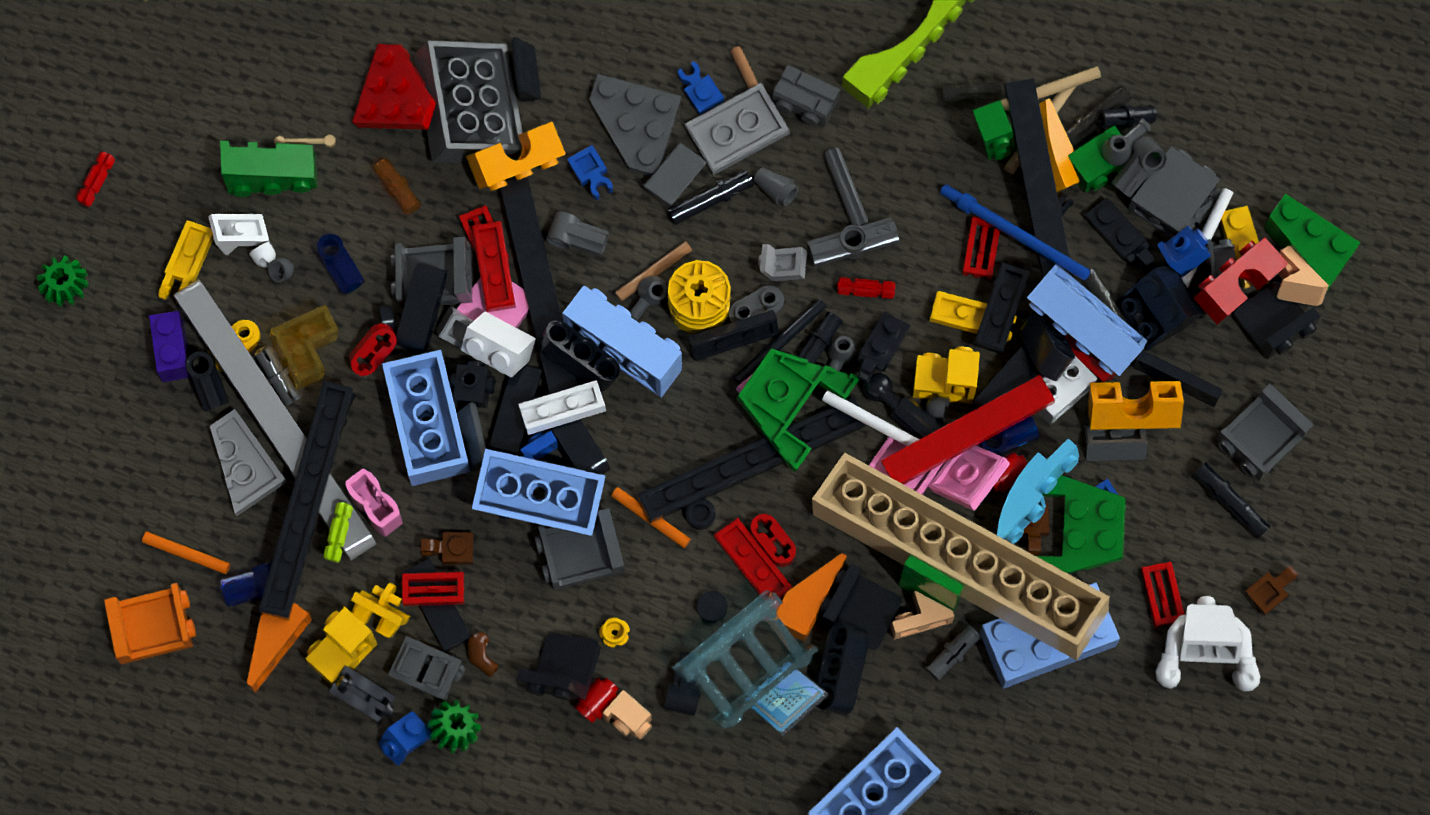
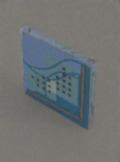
(789, 701)

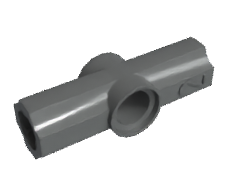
(871, 237)

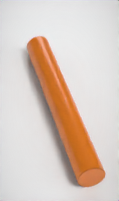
(661, 525)
(186, 552)

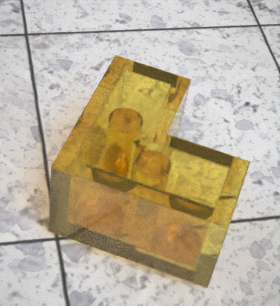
(298, 341)

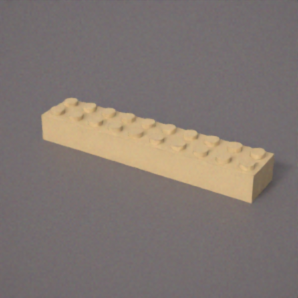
(992, 570)

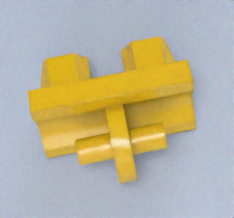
(368, 604)

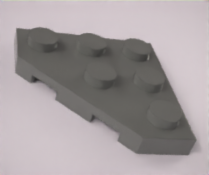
(635, 120)

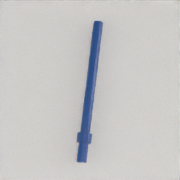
(969, 205)

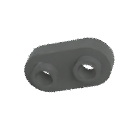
(755, 303)

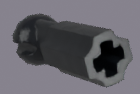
(904, 410)

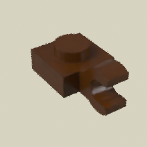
(1035, 530)
(454, 549)
(1270, 592)

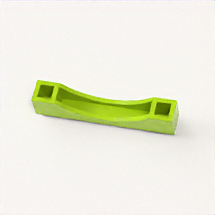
(875, 73)

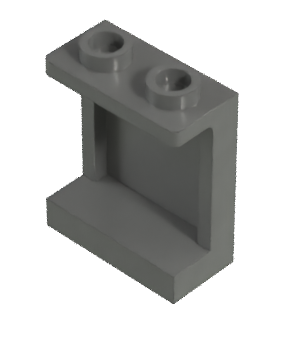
(1174, 194)
(454, 258)
(1264, 433)
(580, 557)

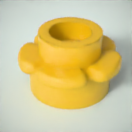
(618, 625)

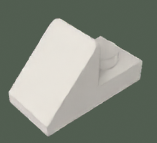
(238, 230)

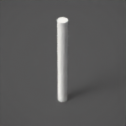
(1211, 224)
(868, 419)

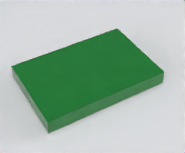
(931, 583)

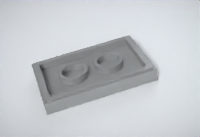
(737, 128)

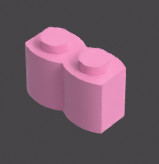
(370, 499)

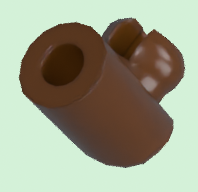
(477, 654)

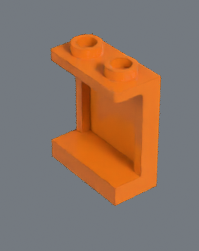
(150, 624)

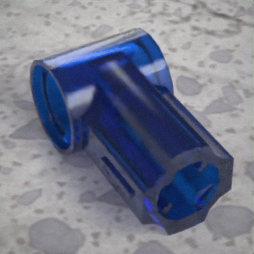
(340, 265)
(1014, 436)
(245, 586)

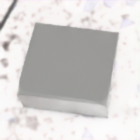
(453, 326)

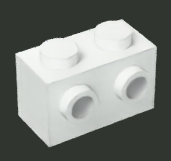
(498, 344)
(1068, 389)

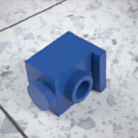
(1185, 250)

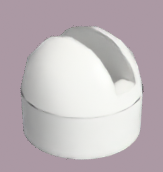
(263, 254)

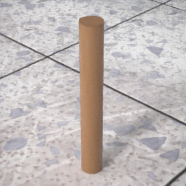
(744, 67)
(654, 270)

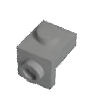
(782, 263)

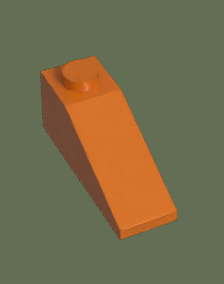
(803, 602)
(273, 641)

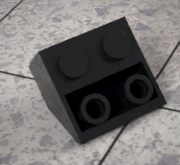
(1159, 306)

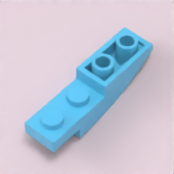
(1025, 498)

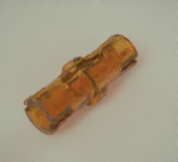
(397, 186)

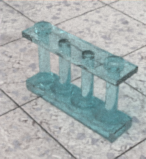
(717, 648)

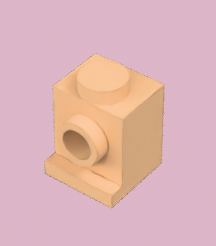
(628, 716)

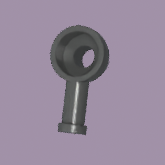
(1120, 156)
(647, 297)
(842, 358)

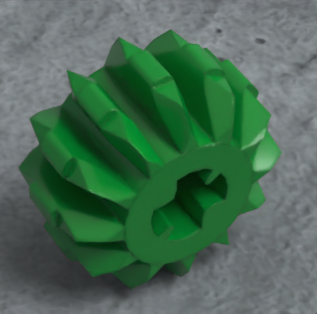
(66, 291)
(463, 735)

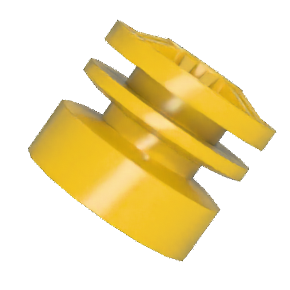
(704, 312)

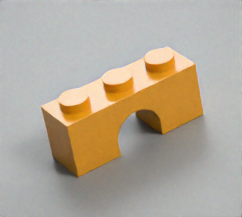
(539, 147)
(1157, 409)

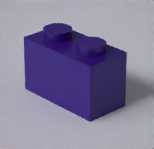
(170, 345)

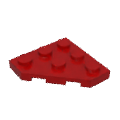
(394, 93)

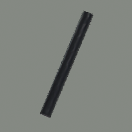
(782, 339)

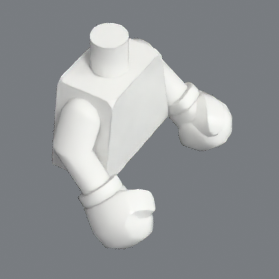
(1209, 635)

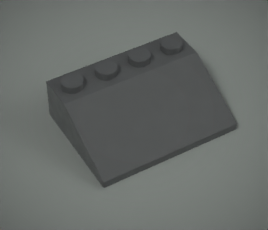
(472, 99)

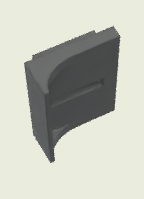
(438, 675)

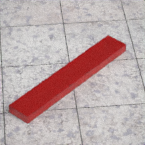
(968, 431)

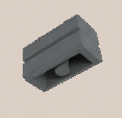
(805, 96)

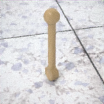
(329, 140)

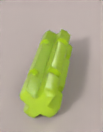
(338, 532)

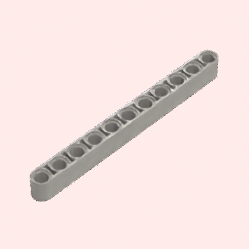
(263, 403)

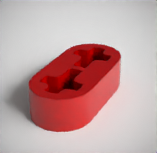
(368, 345)
(778, 536)

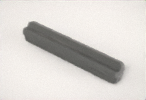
(846, 187)

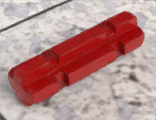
(95, 179)
(866, 288)

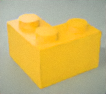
(947, 377)
(345, 644)

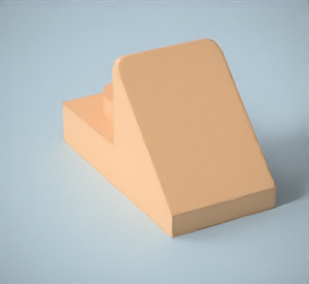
(1300, 281)
(929, 616)

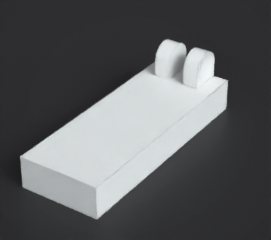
(562, 407)

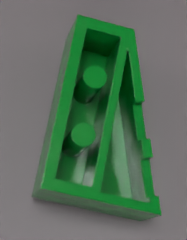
(268, 169)
(1312, 237)

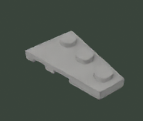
(245, 464)

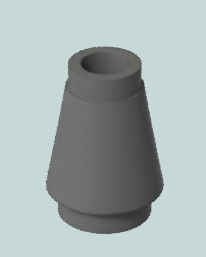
(777, 187)

